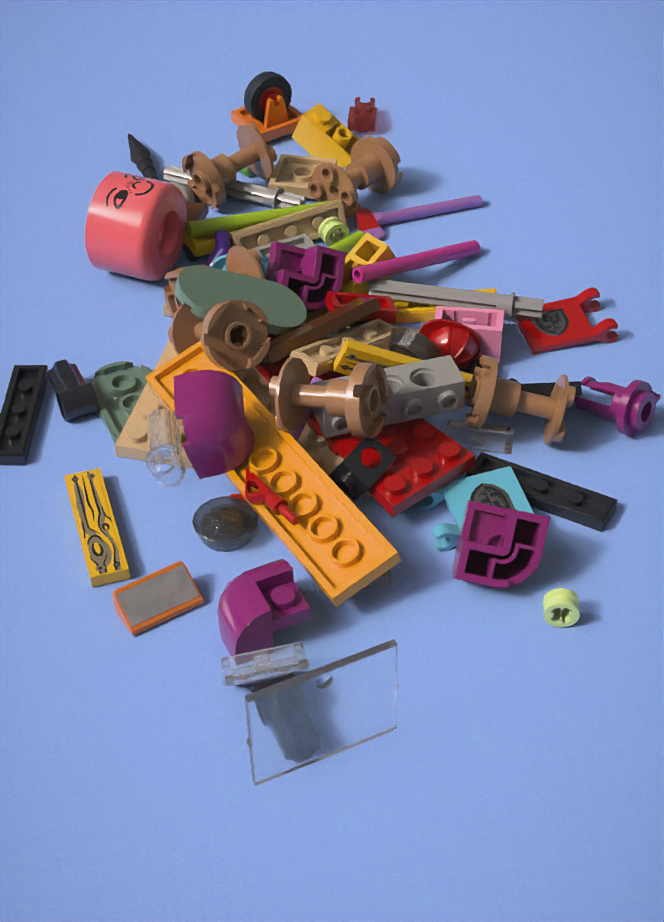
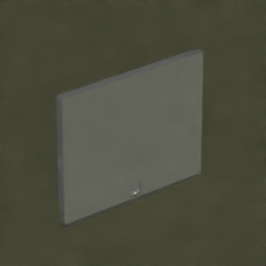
(322, 712)

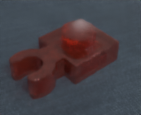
(363, 116)

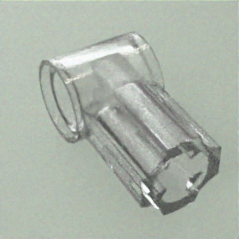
(164, 446)

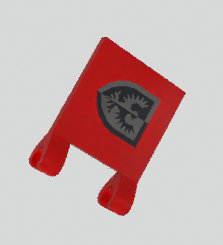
(566, 324)

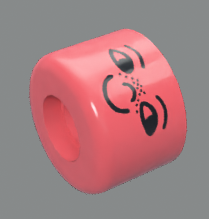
(135, 226)

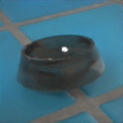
(412, 343)
(225, 523)

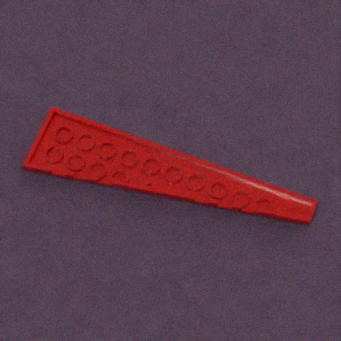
(423, 453)

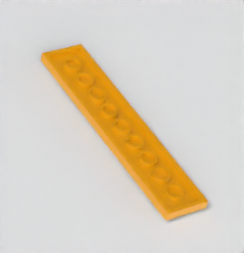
(333, 536)

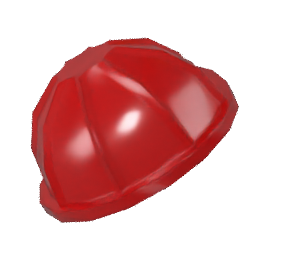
(453, 340)

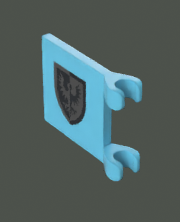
(491, 488)

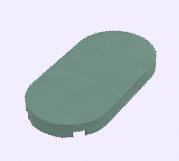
(206, 286)
(118, 393)

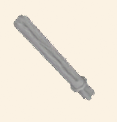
(241, 190)
(456, 297)

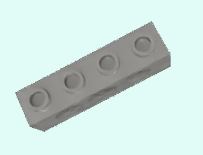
(414, 393)

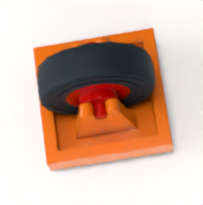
(268, 106)

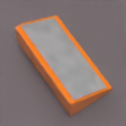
(156, 598)

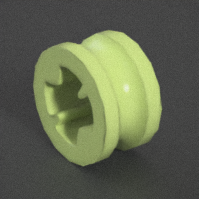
(328, 227)
(561, 607)

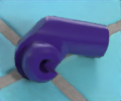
(222, 246)

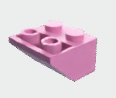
(485, 322)

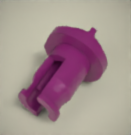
(630, 406)

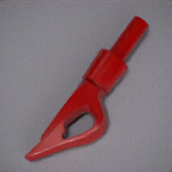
(268, 497)

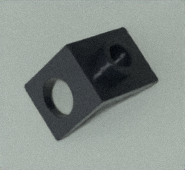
(354, 476)

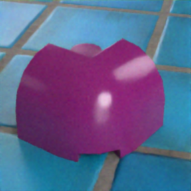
(307, 271)
(212, 421)
(498, 545)
(258, 605)

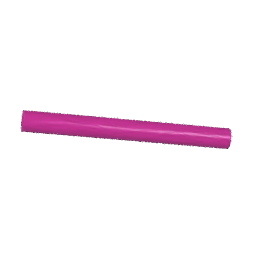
(415, 261)

